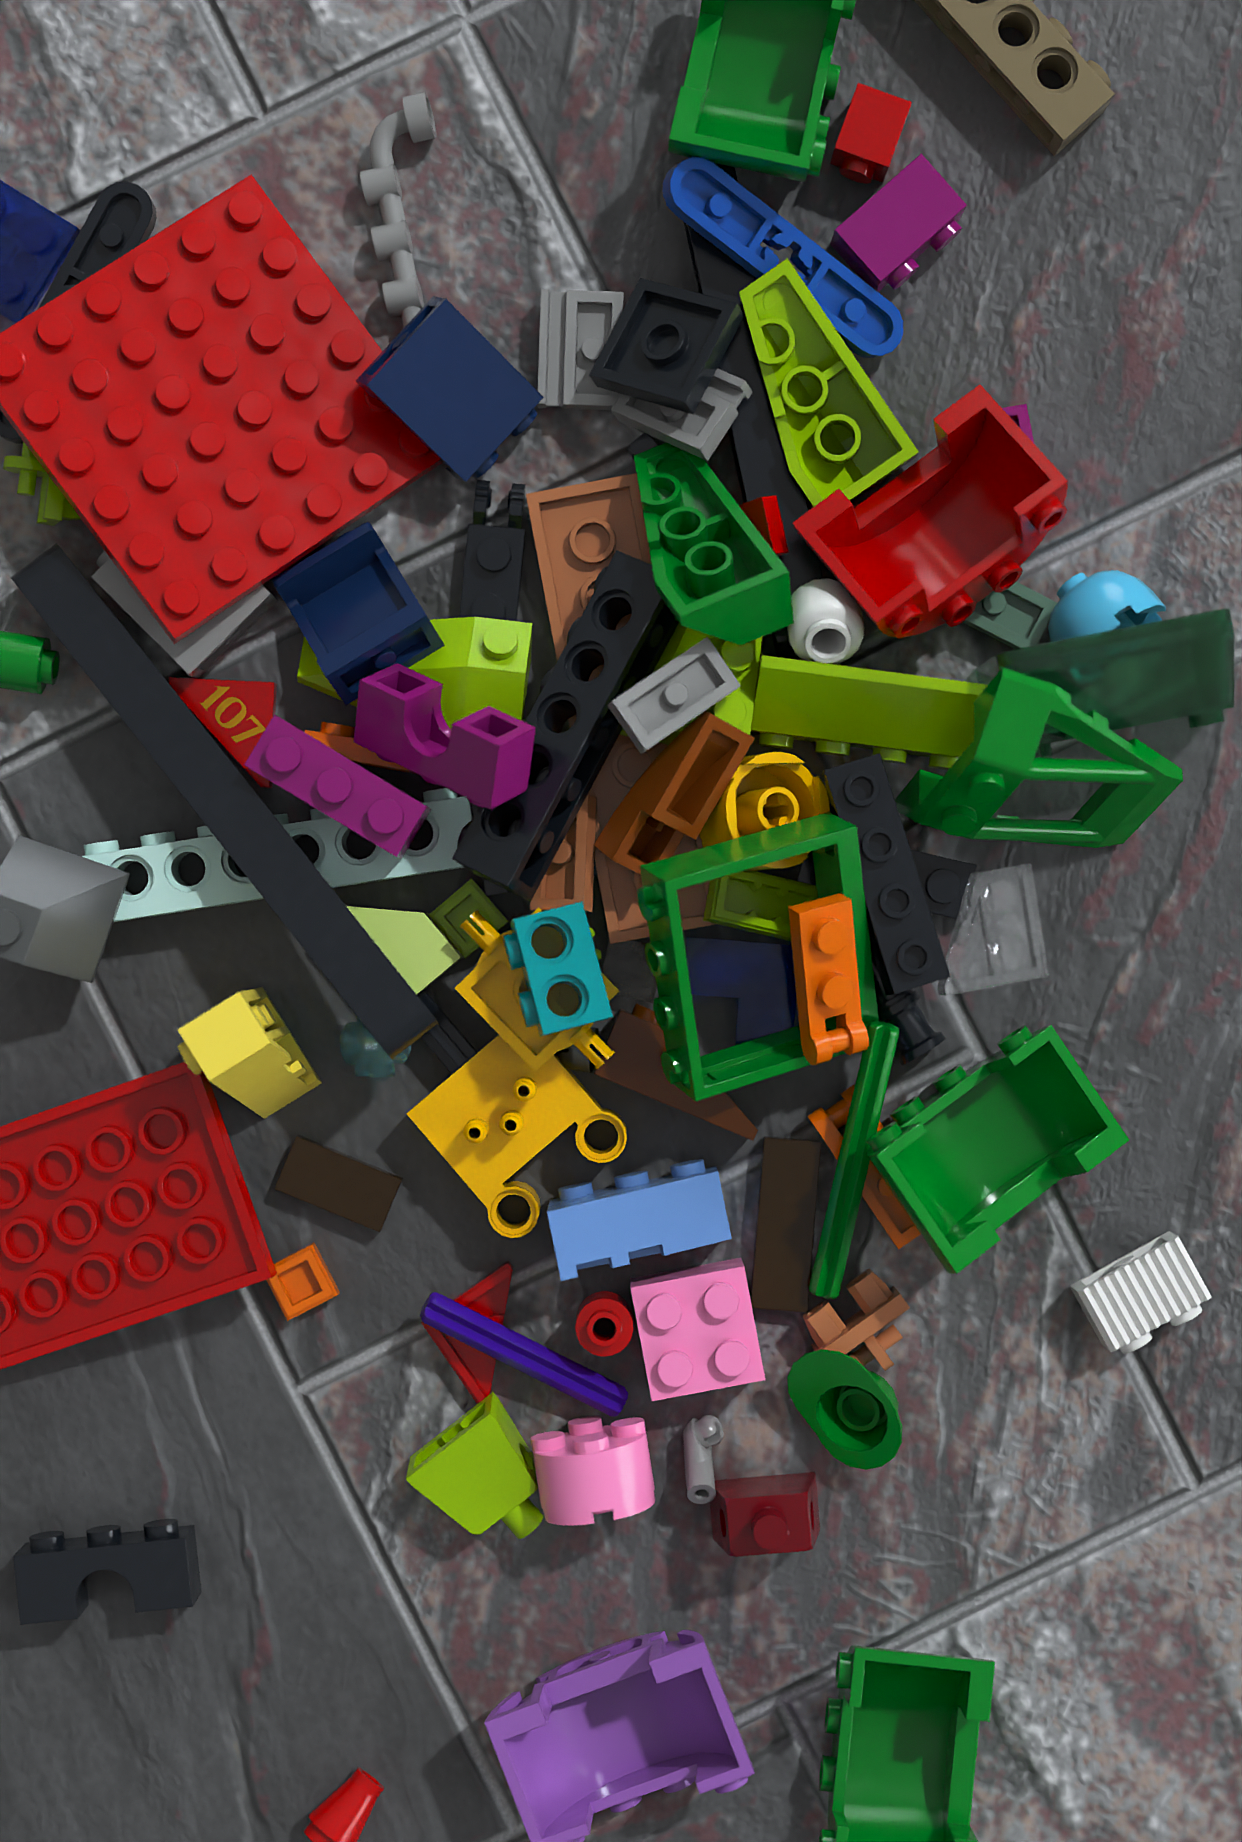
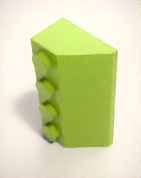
(863, 710)

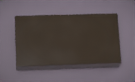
(338, 1183)

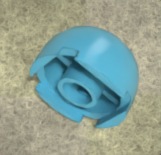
(1102, 604)

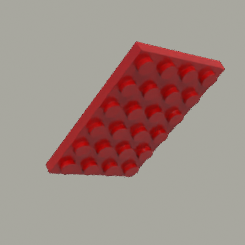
(120, 1213)

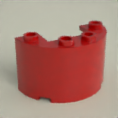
(943, 526)

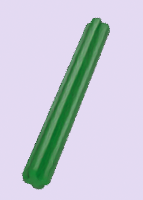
(853, 1160)

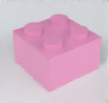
(697, 1329)

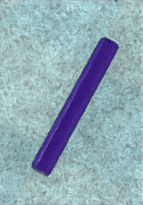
(524, 1354)

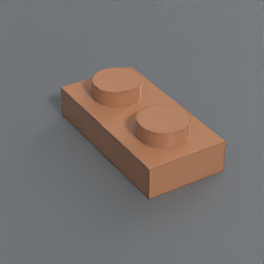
(572, 869)

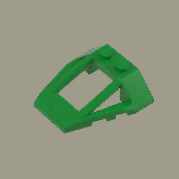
(1006, 737)

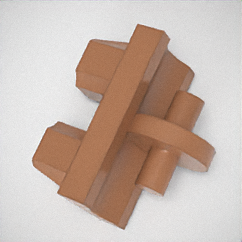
(878, 1308)

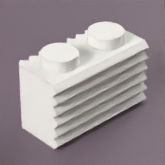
(1141, 1293)

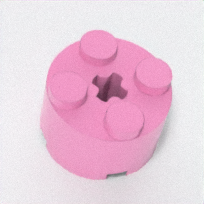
(593, 1470)

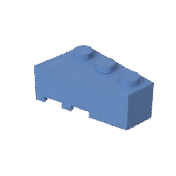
(637, 1217)

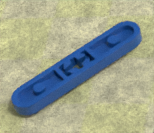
(738, 224)

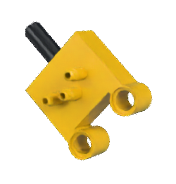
(501, 1115)

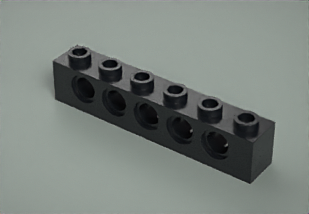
(579, 753)

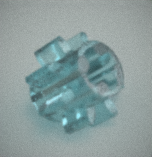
(362, 1049)

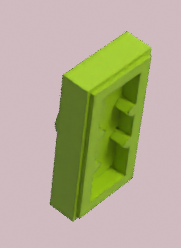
(755, 902)

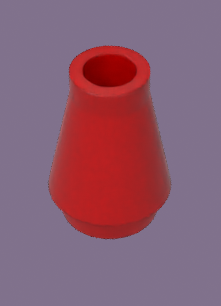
(345, 1810)

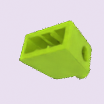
(479, 1471)

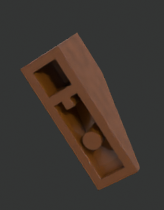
(638, 1066)

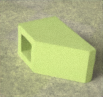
(410, 943)

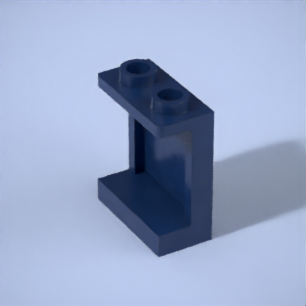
(451, 389)
(356, 610)

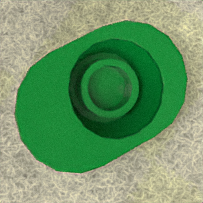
(847, 1408)

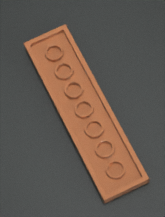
(574, 540)

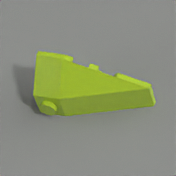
(479, 666)

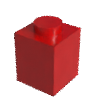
(869, 134)

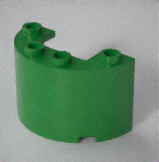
(760, 85)
(992, 1142)
(903, 1745)

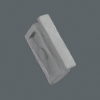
(570, 341)
(694, 432)

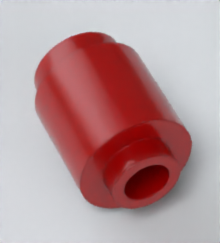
(604, 1305)

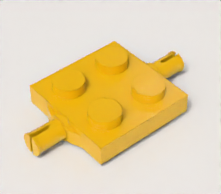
(494, 994)

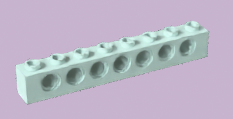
(226, 886)

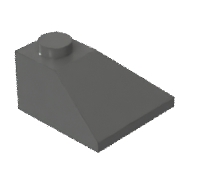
(57, 908)

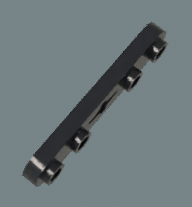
(115, 226)

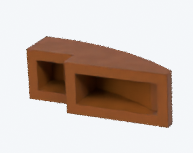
(675, 793)

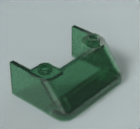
(1136, 672)

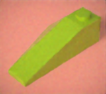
(822, 401)

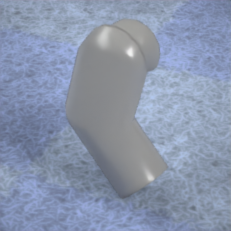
(698, 1459)

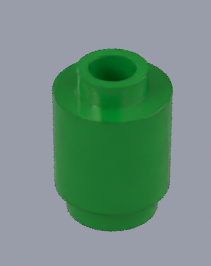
(27, 662)

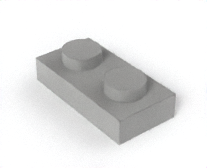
(674, 695)

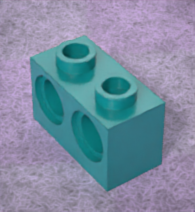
(575, 967)

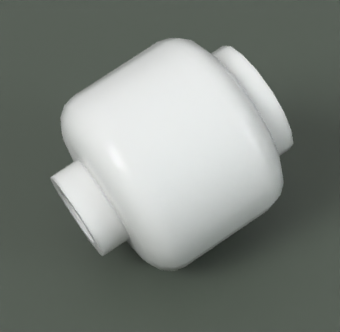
(826, 622)

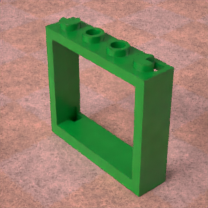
(836, 871)

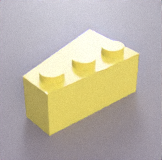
(248, 1053)

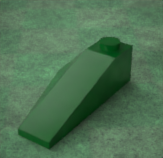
(707, 551)

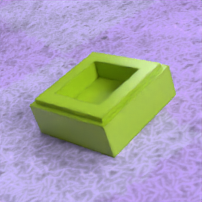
(459, 908)

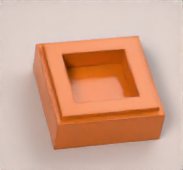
(302, 1281)

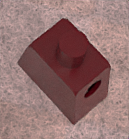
(766, 1514)

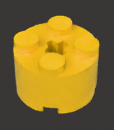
(766, 794)

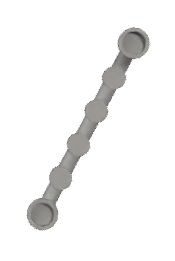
(383, 187)

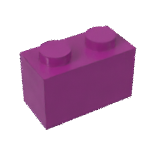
(899, 225)

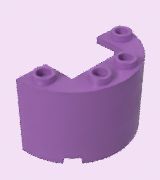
(615, 1730)

